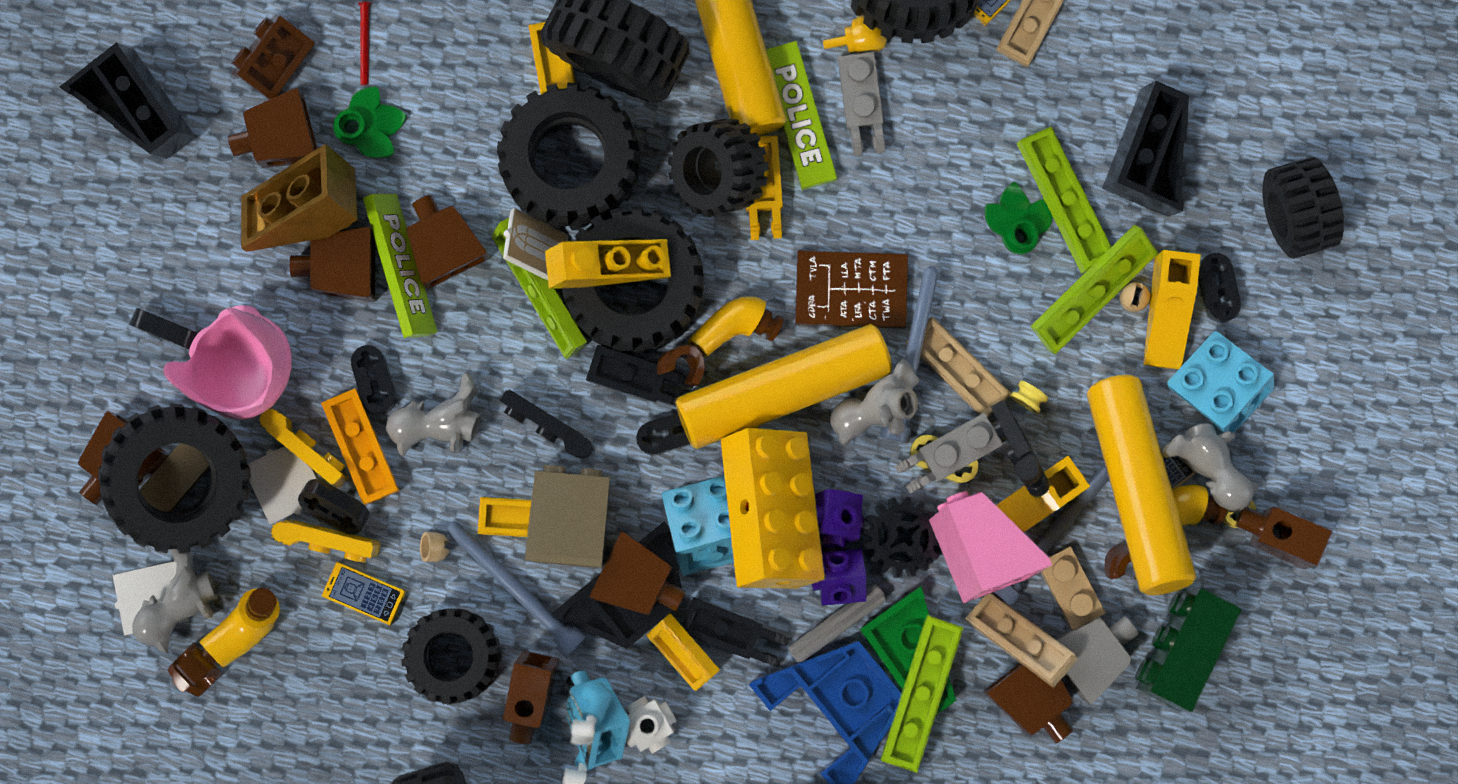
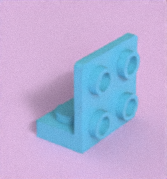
(1222, 383)
(700, 525)

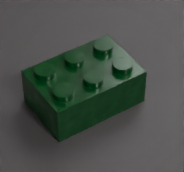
(1187, 648)

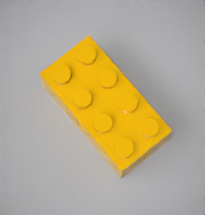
(772, 509)

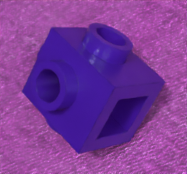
(839, 517)
(843, 578)

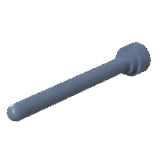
(916, 338)
(1059, 526)
(566, 637)

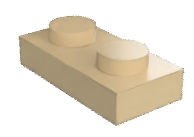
(1072, 589)

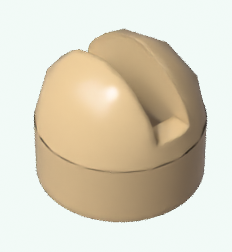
(1127, 295)
(432, 547)

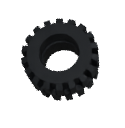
(739, 160)
(1303, 207)
(419, 664)

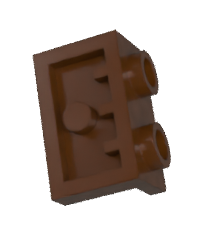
(272, 56)

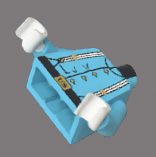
(596, 725)

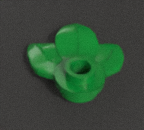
(375, 123)
(1017, 214)

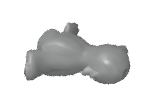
(883, 405)
(447, 422)
(1210, 457)
(184, 598)

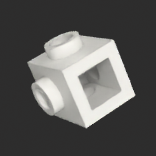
(659, 714)

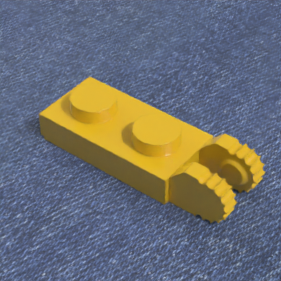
(772, 193)
(302, 446)
(324, 539)

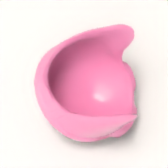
(235, 364)

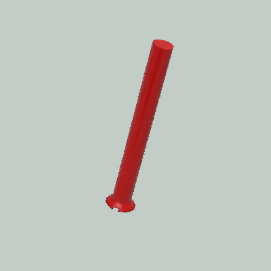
(364, 42)

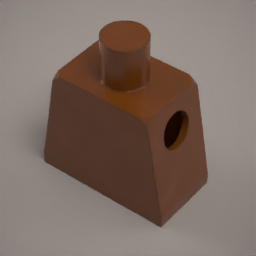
(276, 131)
(442, 243)
(340, 265)
(91, 457)
(1299, 541)
(636, 579)
(531, 681)
(1032, 702)

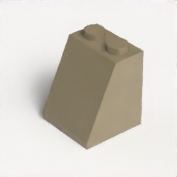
(567, 517)

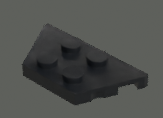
(618, 623)

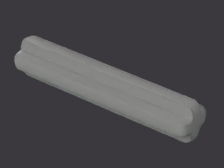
(836, 624)

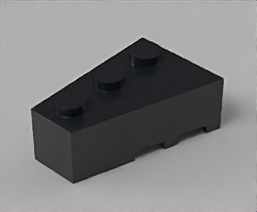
(131, 100)
(1151, 150)

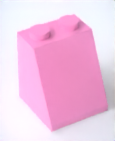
(984, 546)

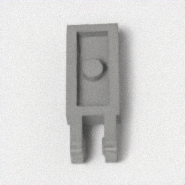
(861, 99)
(953, 451)

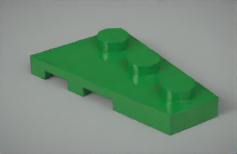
(896, 636)

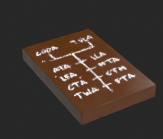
(851, 289)

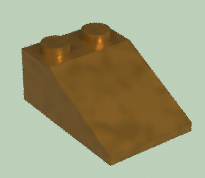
(300, 202)

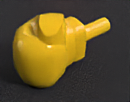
(858, 38)

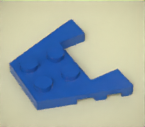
(849, 693)

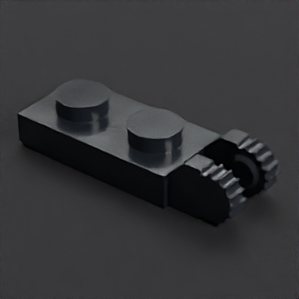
(632, 376)
(548, 425)
(1020, 451)
(729, 631)

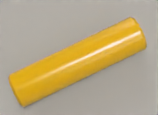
(742, 64)
(784, 386)
(1140, 485)

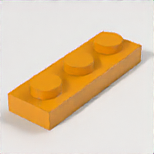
(360, 447)

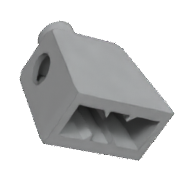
(1098, 654)

